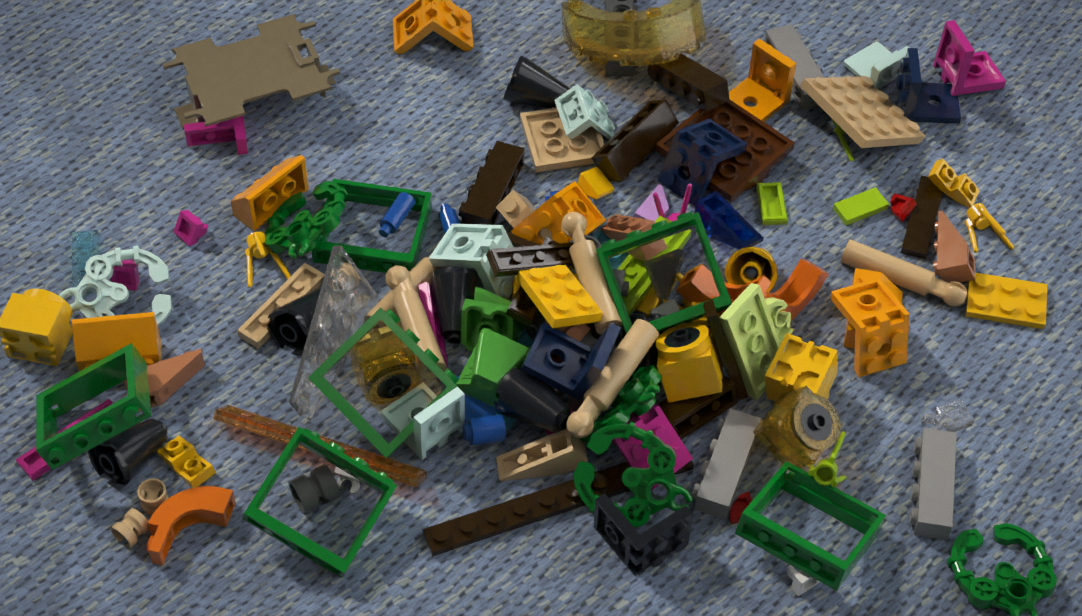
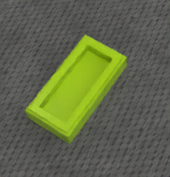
(771, 203)
(860, 206)

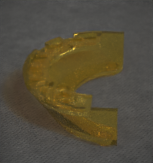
(631, 35)

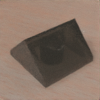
(664, 272)

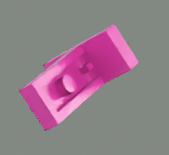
(221, 132)

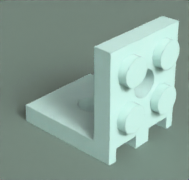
(477, 242)
(430, 424)

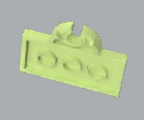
(755, 334)

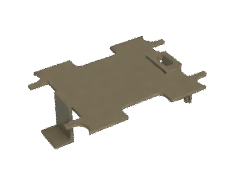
(249, 70)

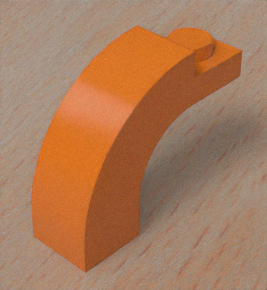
(700, 286)
(800, 287)
(183, 509)

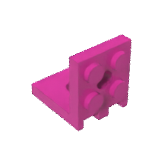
(958, 61)
(658, 423)

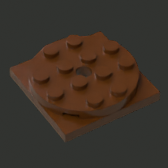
(746, 169)

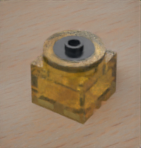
(383, 366)
(799, 427)

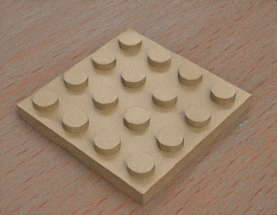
(863, 111)

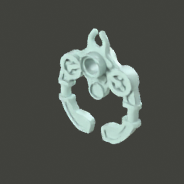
(109, 294)

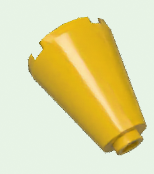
(749, 265)

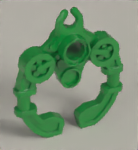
(302, 233)
(634, 397)
(638, 480)
(1009, 589)

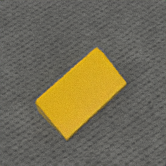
(595, 183)

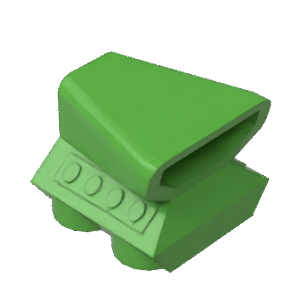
(487, 312)
(488, 365)

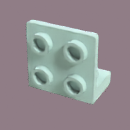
(877, 64)
(581, 110)

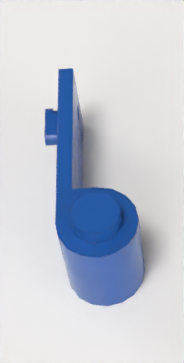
(482, 423)

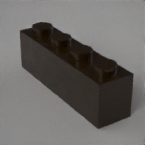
(691, 82)
(635, 140)
(492, 184)
(695, 412)

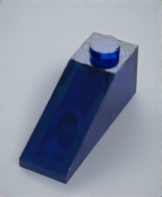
(725, 223)

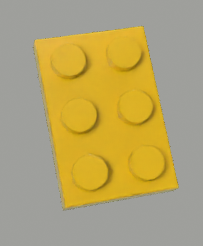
(559, 296)
(1007, 300)

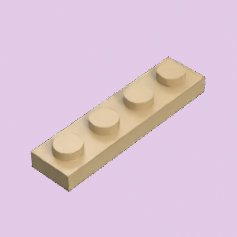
(300, 283)

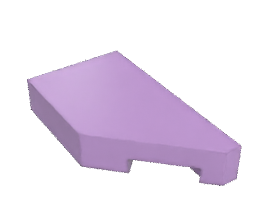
(648, 208)

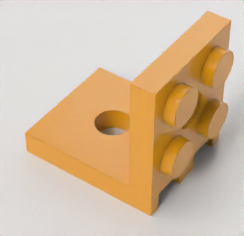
(432, 15)
(767, 83)
(551, 214)
(875, 324)

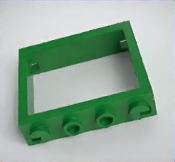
(659, 231)
(370, 258)
(81, 387)
(348, 410)
(335, 455)
(797, 550)

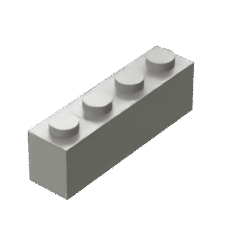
(790, 43)
(726, 465)
(934, 484)

